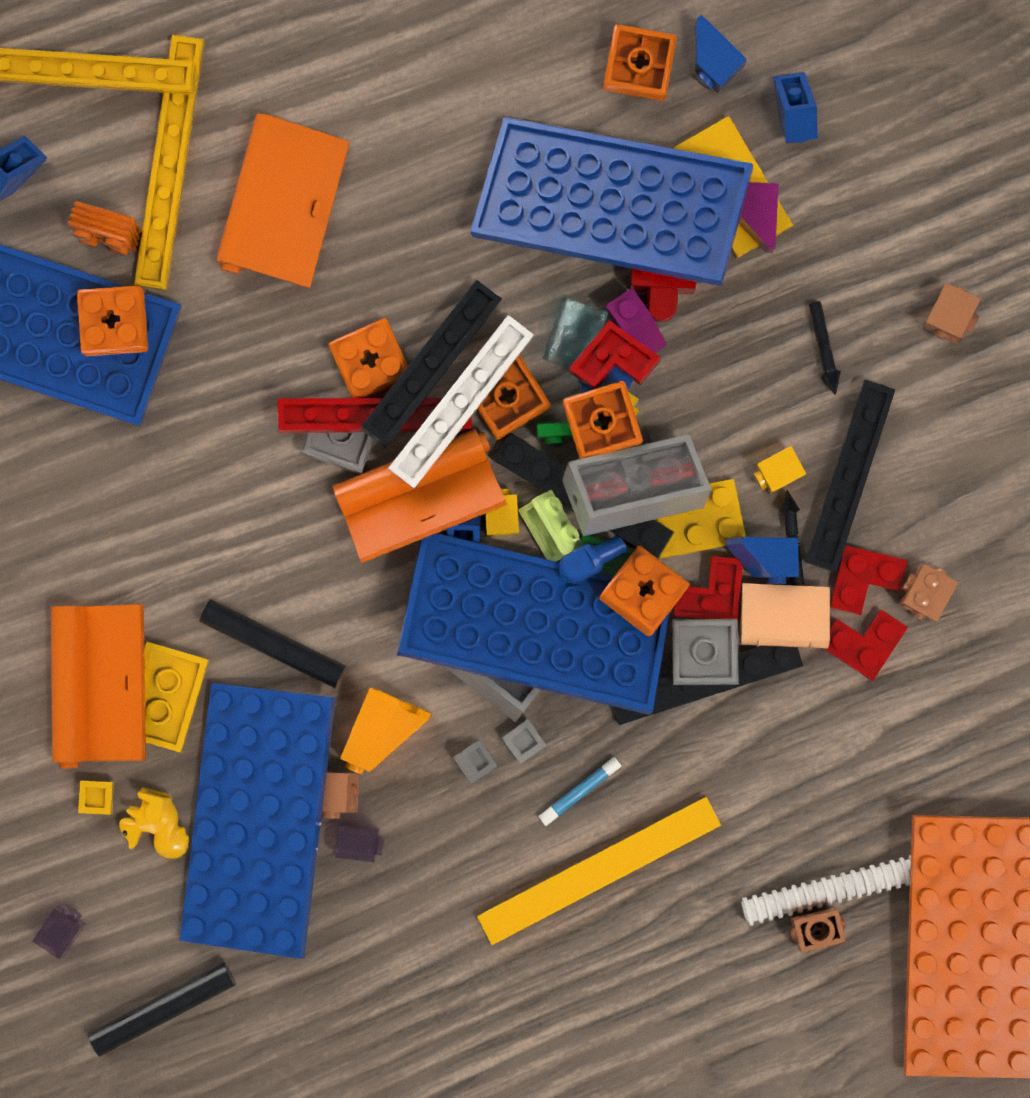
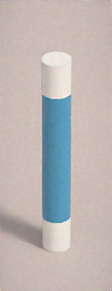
(580, 791)

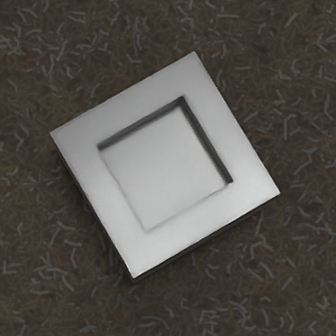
(524, 741)
(475, 761)

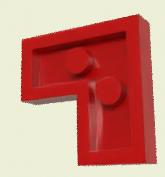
(614, 349)
(857, 571)
(720, 598)
(866, 652)

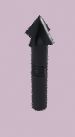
(831, 375)
(789, 509)

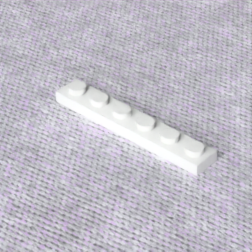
(461, 402)

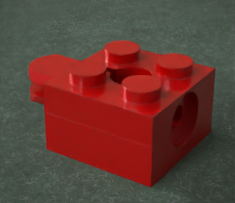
(661, 292)

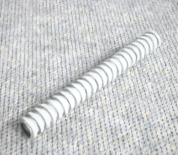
(827, 891)

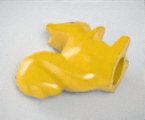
(159, 818)

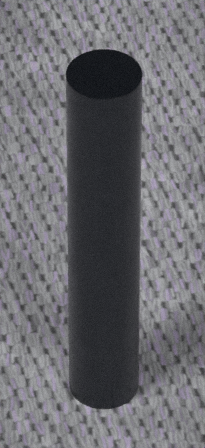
(272, 643)
(161, 1009)

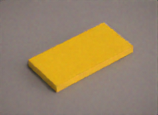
(726, 142)

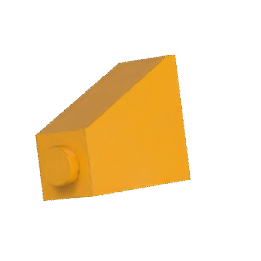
(380, 730)

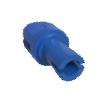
(589, 560)

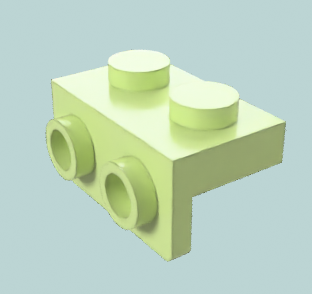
(550, 526)

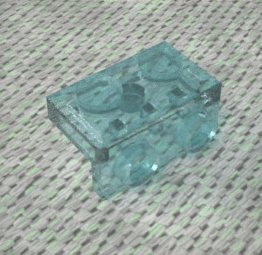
(573, 332)

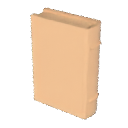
(785, 615)

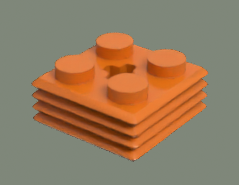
(628, 45)
(105, 227)
(127, 335)
(351, 350)
(613, 403)
(526, 405)
(647, 611)

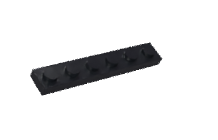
(431, 364)
(548, 475)
(850, 476)
(752, 666)

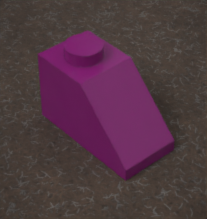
(760, 214)
(635, 319)

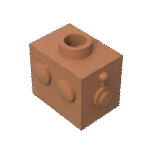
(953, 314)
(927, 592)
(340, 794)
(830, 931)

